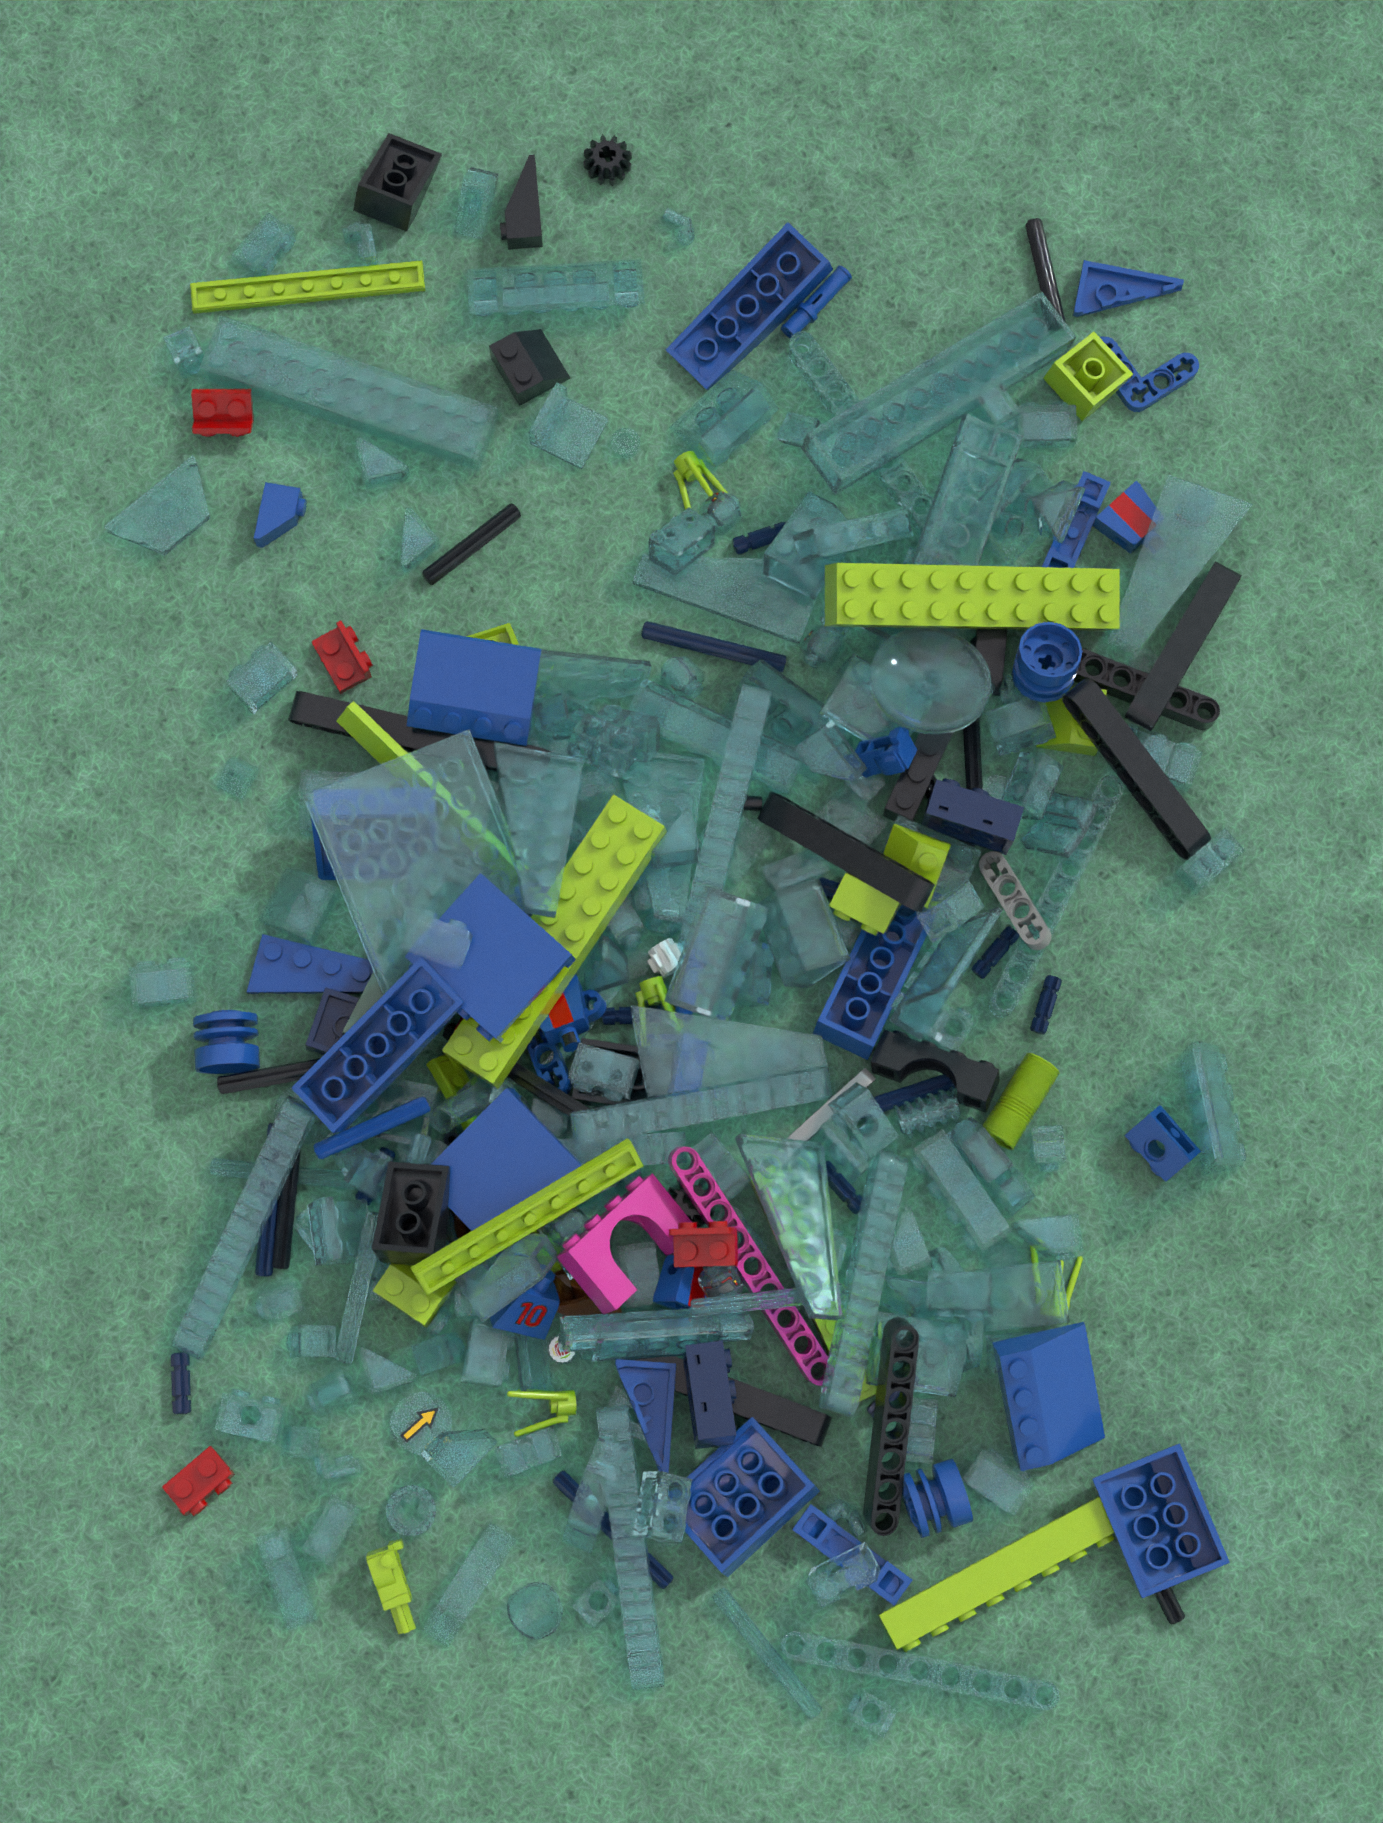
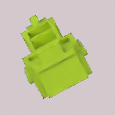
(392, 1584)

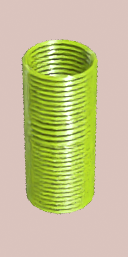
(1025, 1095)

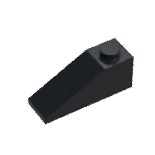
(523, 211)

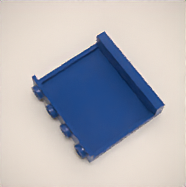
(505, 962)
(502, 1161)

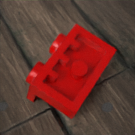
(222, 412)
(342, 658)
(705, 1245)
(199, 1481)

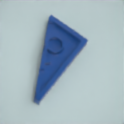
(1113, 286)
(651, 1394)

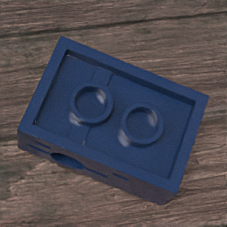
(972, 816)
(330, 1020)
(710, 1393)

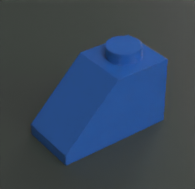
(278, 512)

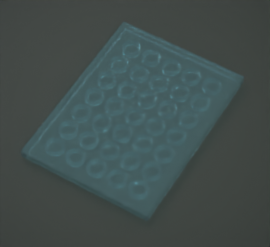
(412, 841)

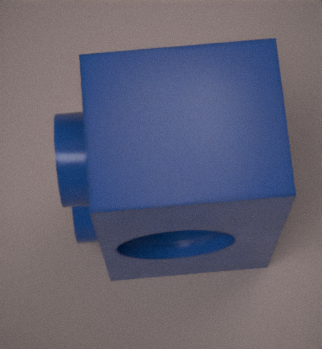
(1161, 1127)

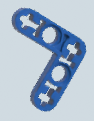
(1137, 384)
(558, 1064)

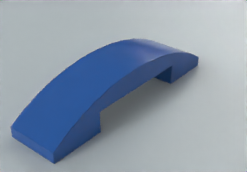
(1067, 553)
(834, 1540)

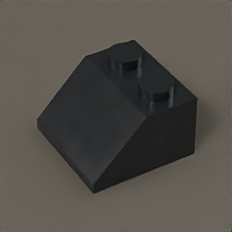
(527, 364)

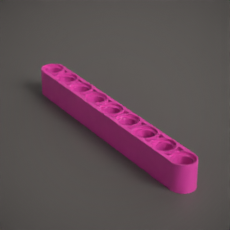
(747, 1249)

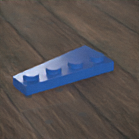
(302, 968)

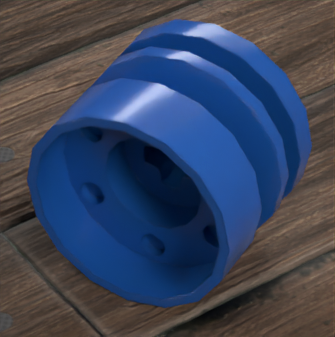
(1046, 662)
(226, 1038)
(936, 1498)

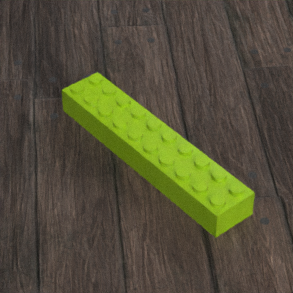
(970, 596)
(589, 896)

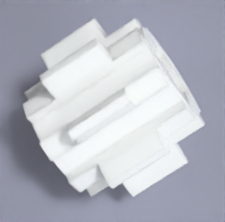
(665, 957)

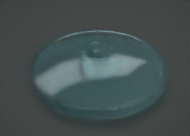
(930, 681)

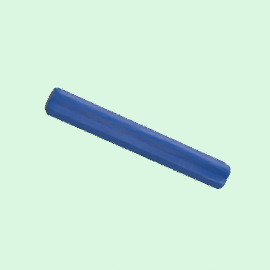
(372, 1127)

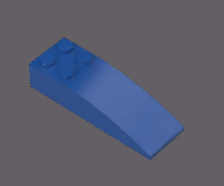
(750, 306)
(870, 984)
(378, 1047)

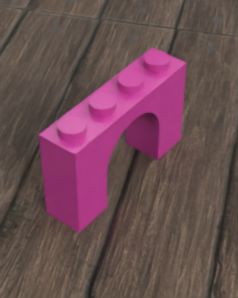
(589, 1254)

